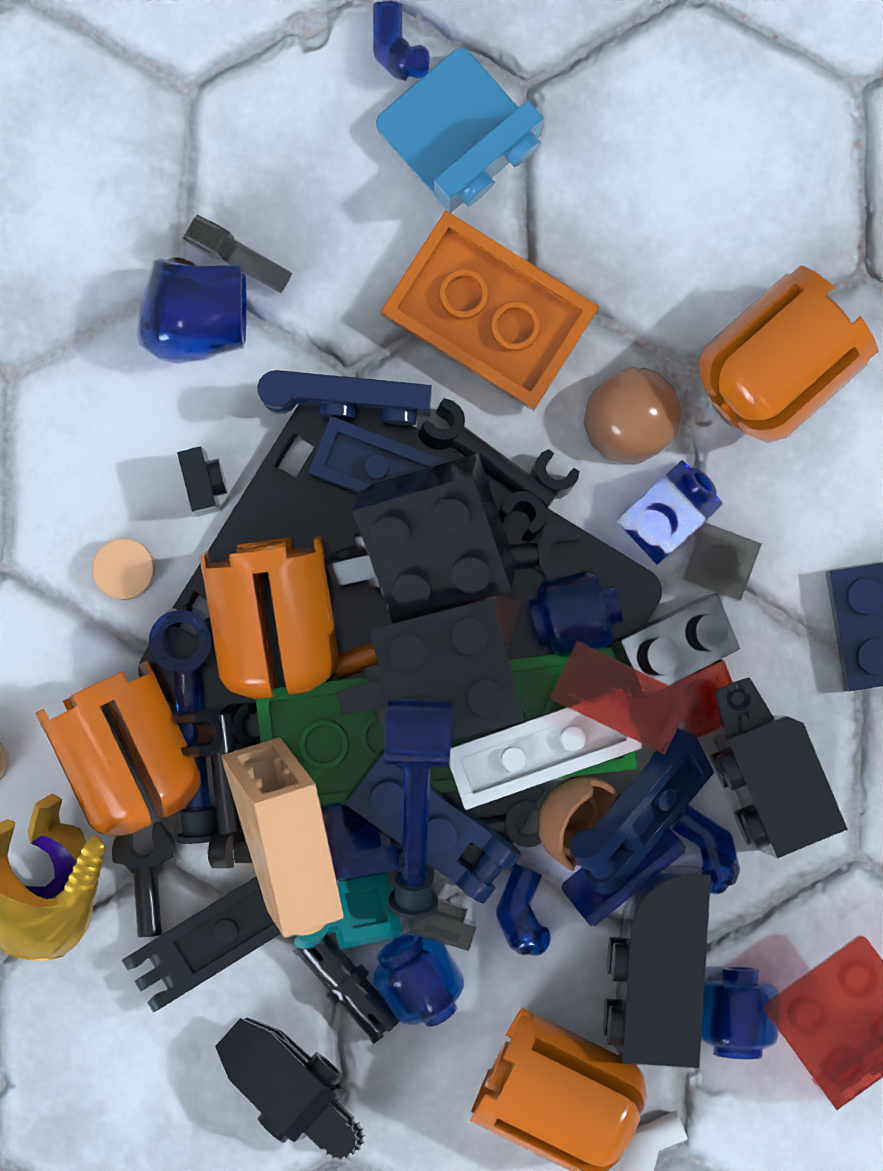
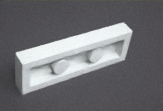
(532, 755)

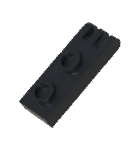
(205, 943)

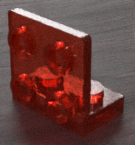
(836, 1021)

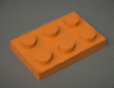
(489, 310)

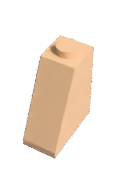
(284, 836)

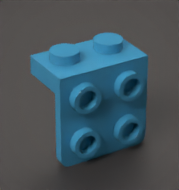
(459, 130)

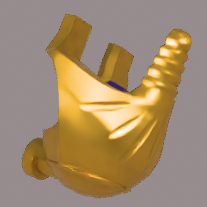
(51, 919)

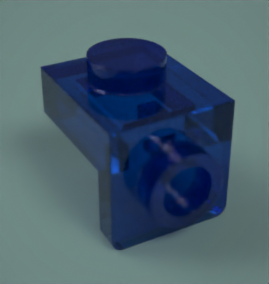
(671, 511)

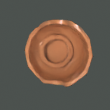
(632, 415)
(570, 809)

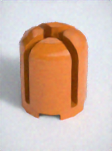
(784, 357)
(300, 612)
(97, 764)
(561, 1096)

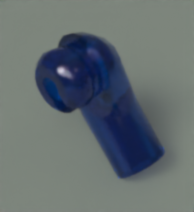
(391, 48)
(516, 916)

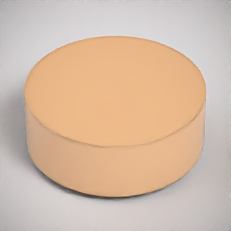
(123, 569)

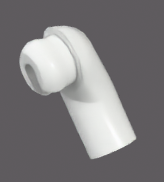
(649, 1141)

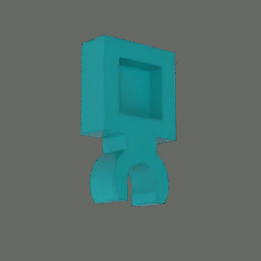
(365, 915)

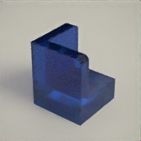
(356, 845)

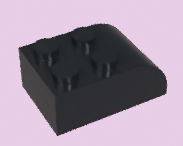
(660, 971)

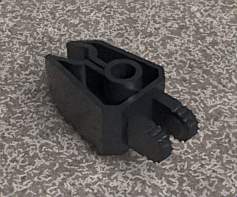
(289, 1087)

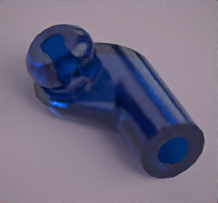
(716, 847)

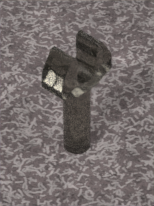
(220, 244)

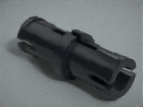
(349, 987)

